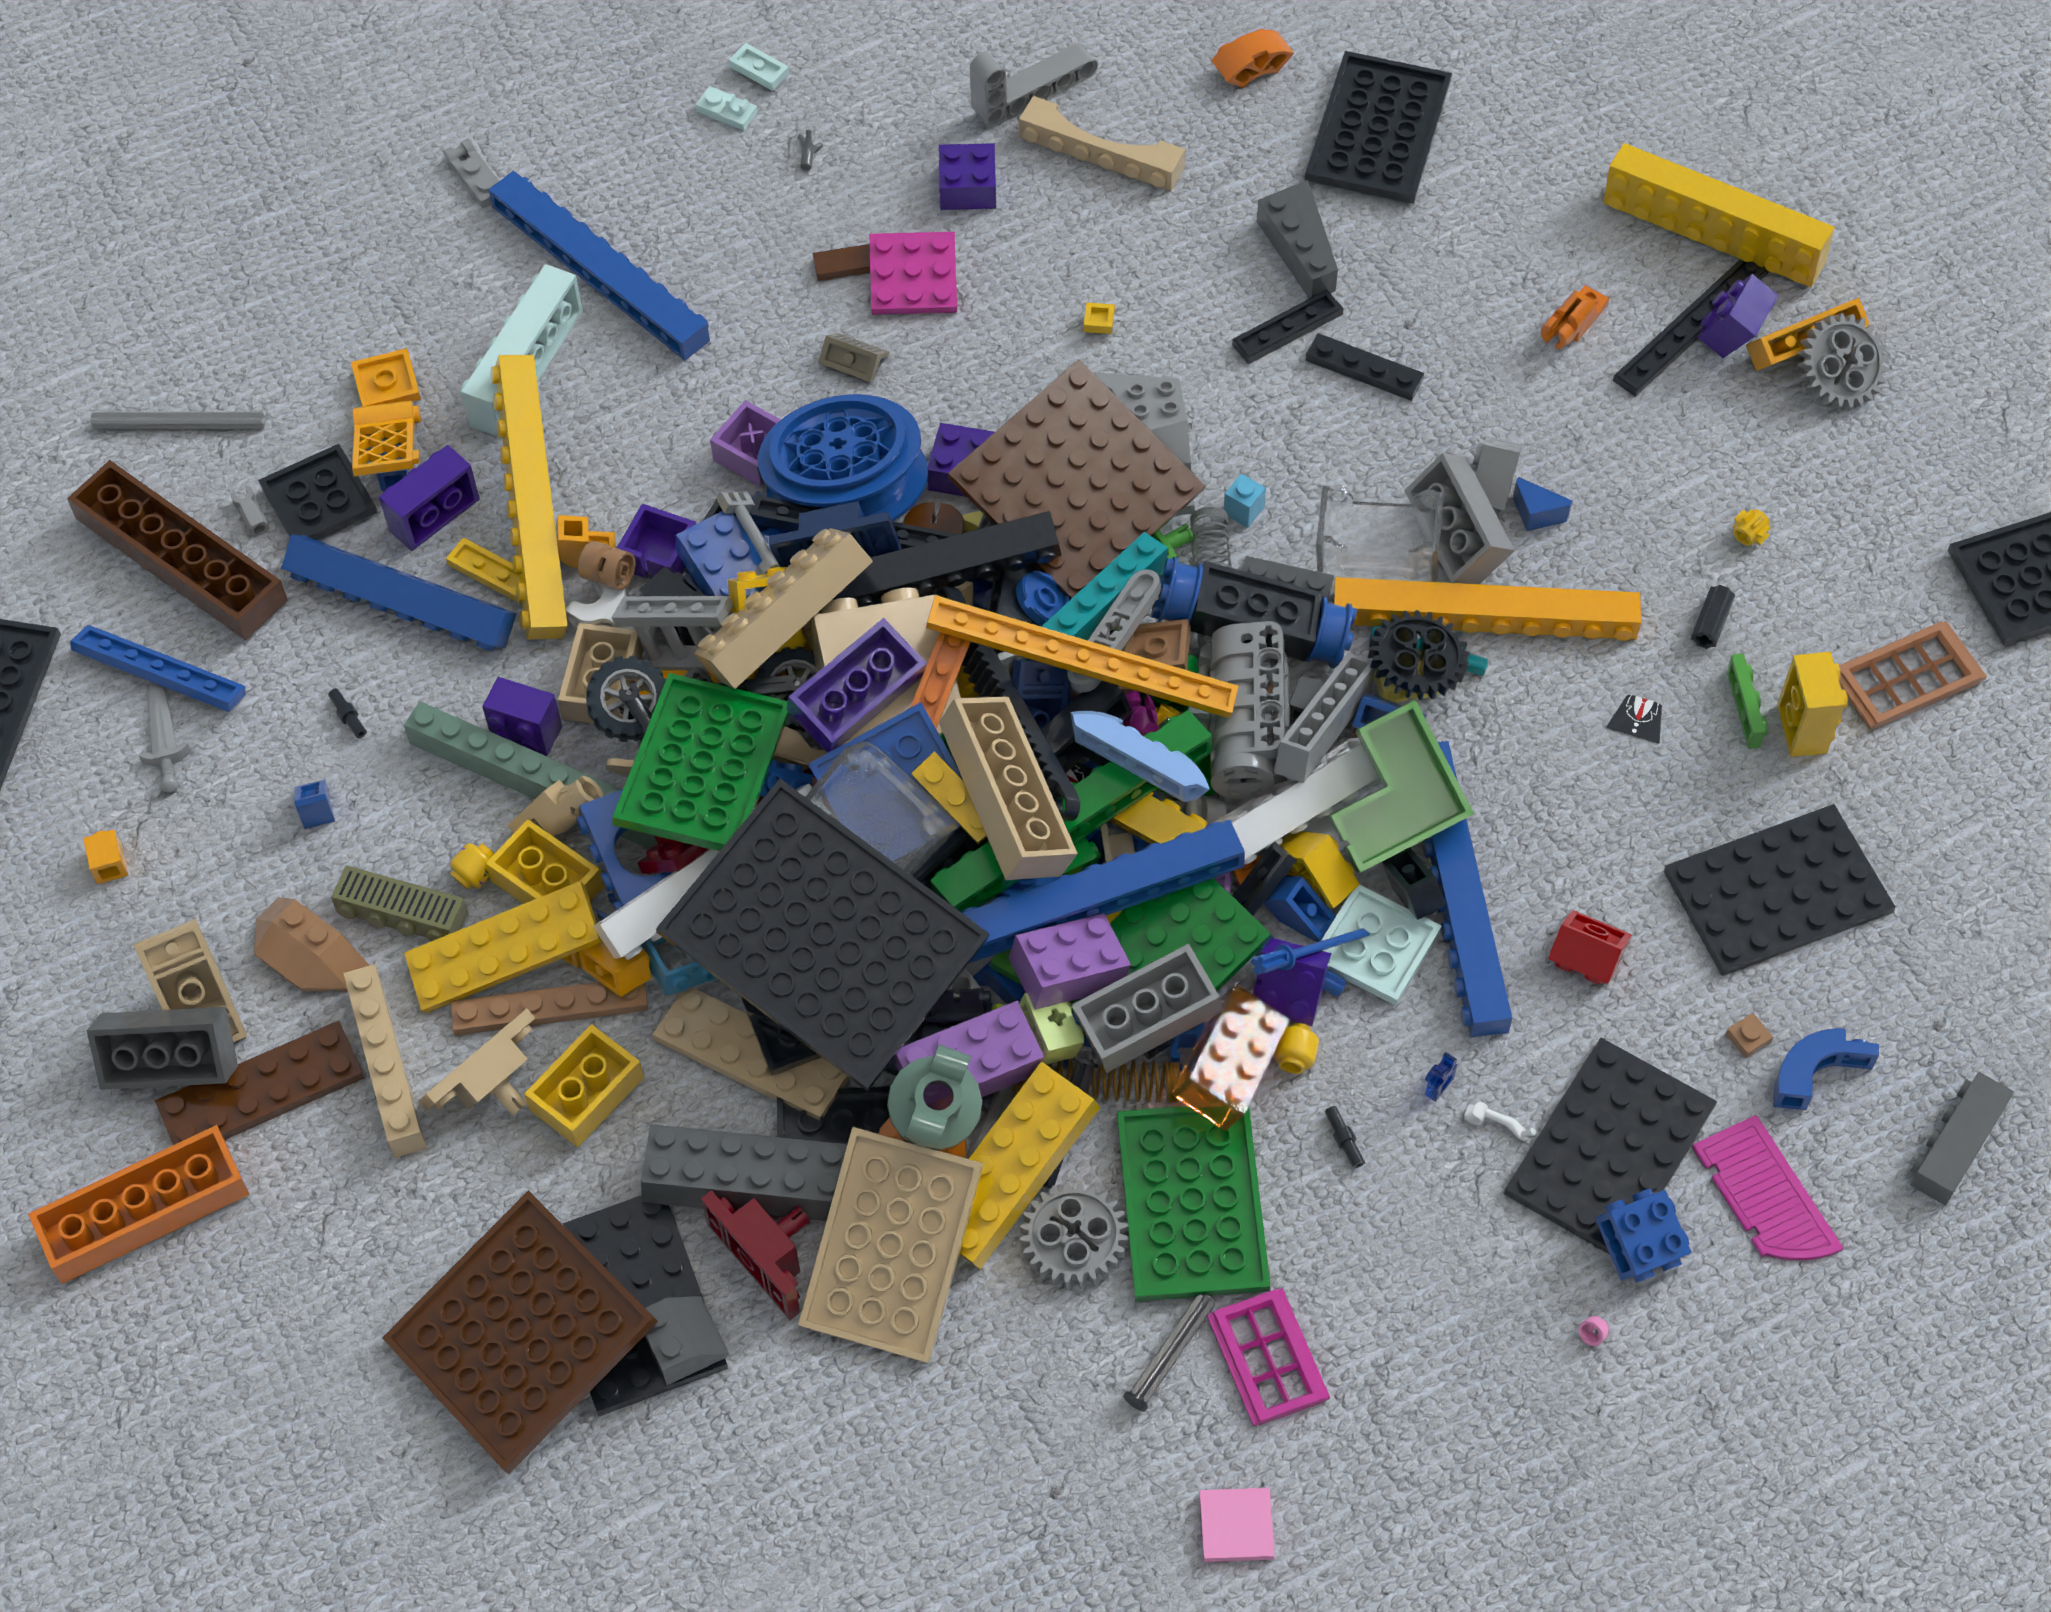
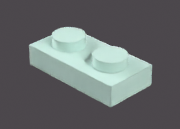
(759, 66)

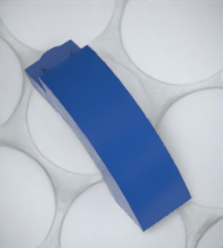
(1812, 1054)

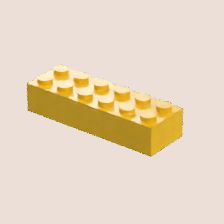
(1022, 1155)

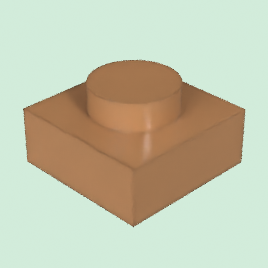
(1749, 1035)

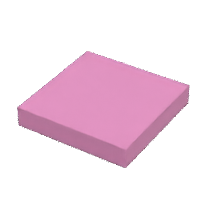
(1236, 1525)

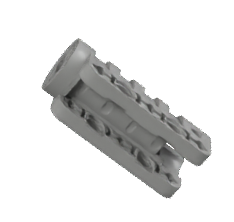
(1240, 748)

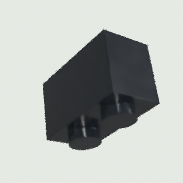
(1413, 883)

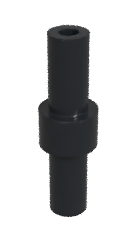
(347, 713)
(1344, 1137)

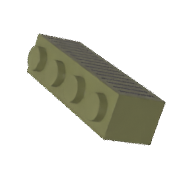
(398, 904)

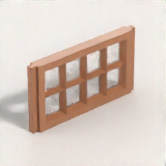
(1909, 675)

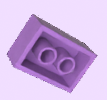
(1068, 960)

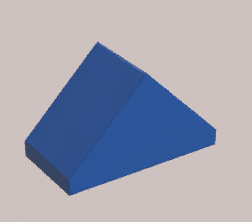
(1540, 506)
(314, 804)

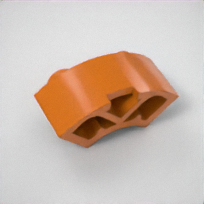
(1252, 56)

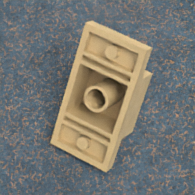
(186, 973)
(486, 1071)

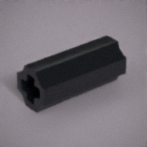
(1713, 616)

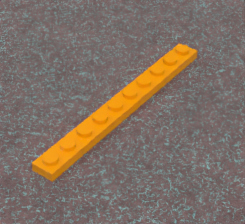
(1082, 656)

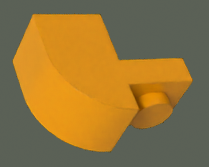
(574, 535)

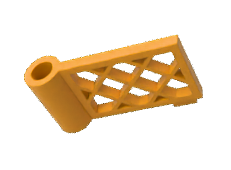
(384, 422)

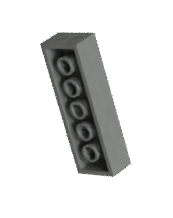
(774, 1171)

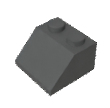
(683, 1337)

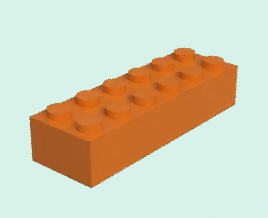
(138, 1204)

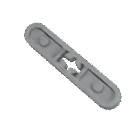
(1125, 612)

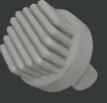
(1207, 808)

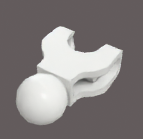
(600, 611)

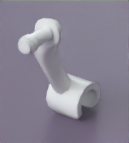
(1476, 1113)

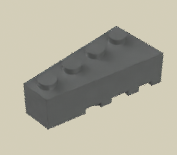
(1298, 235)

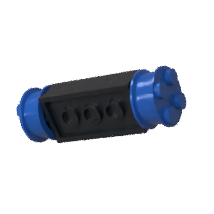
(1224, 596)

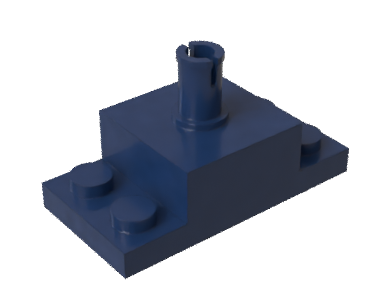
(872, 532)
(1041, 688)

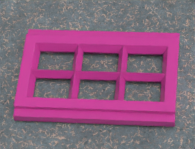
(1239, 1368)

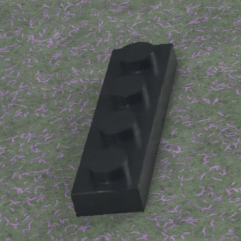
(1364, 366)

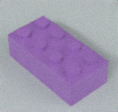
(999, 1047)

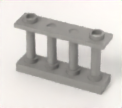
(670, 612)

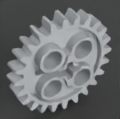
(1843, 361)
(1093, 1213)

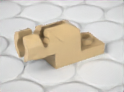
(558, 805)

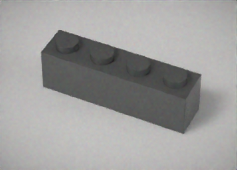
(1961, 1138)

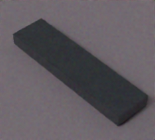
(1287, 326)

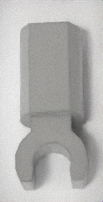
(251, 513)

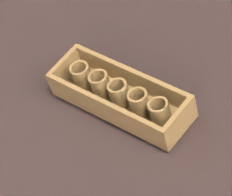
(782, 606)
(1007, 788)

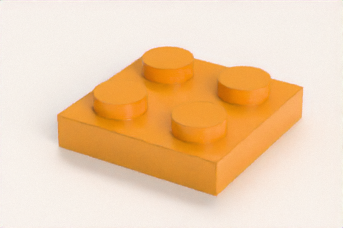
(386, 378)

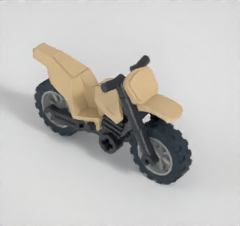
(636, 715)

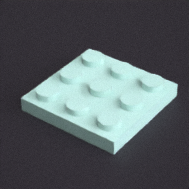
(1392, 951)

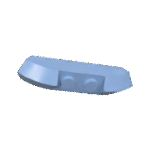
(1139, 755)

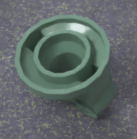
(931, 1127)

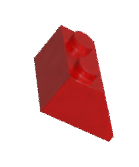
(1589, 947)

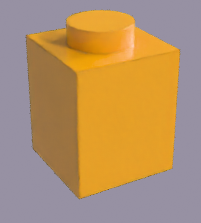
(105, 856)

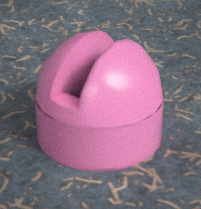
(1589, 1325)

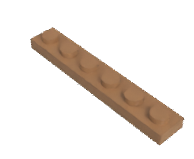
(546, 1005)

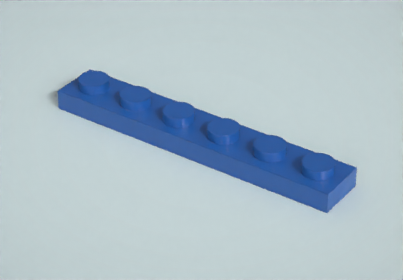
(158, 668)

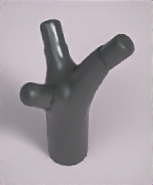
(808, 150)

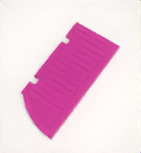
(1766, 1193)

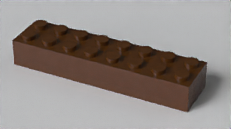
(177, 549)

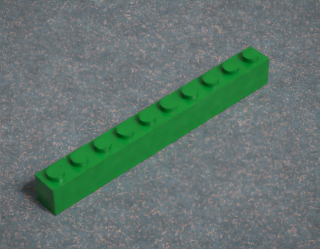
(1102, 797)

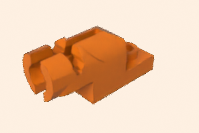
(1574, 316)

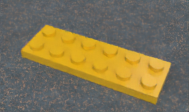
(502, 947)

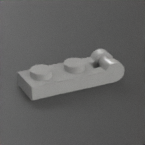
(472, 171)

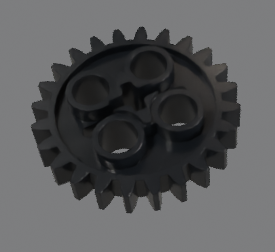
(1439, 650)

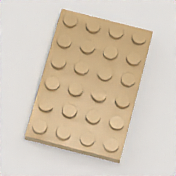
(891, 1244)

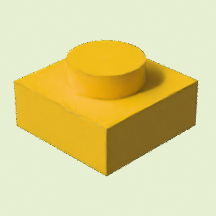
(1099, 318)

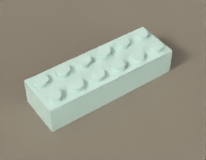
(534, 328)

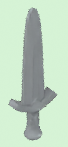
(163, 740)

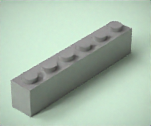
(1324, 718)

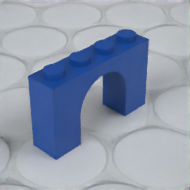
(596, 821)

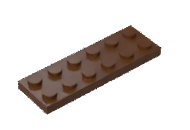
(264, 1086)

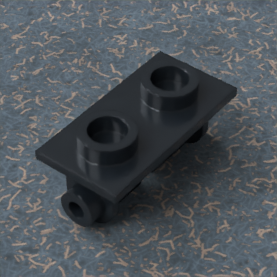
(971, 1004)

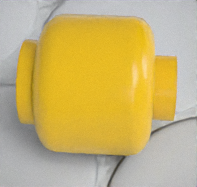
(1297, 1049)

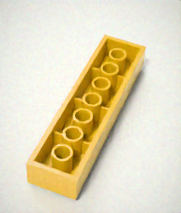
(1718, 215)

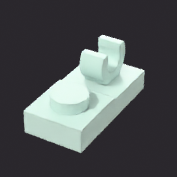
(726, 108)

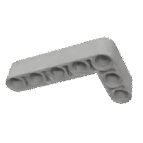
(1001, 99)

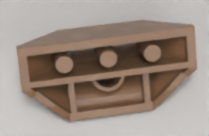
(304, 947)

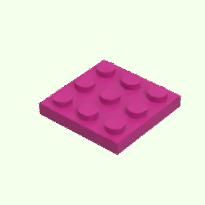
(913, 273)

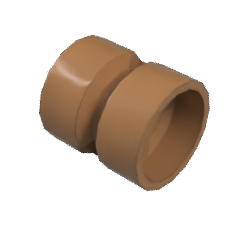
(606, 565)

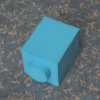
(1244, 500)

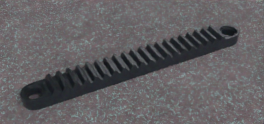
(993, 681)

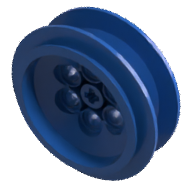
(846, 454)

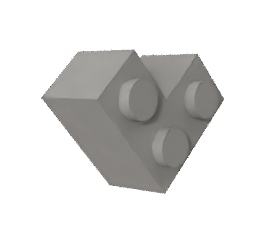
(1496, 468)

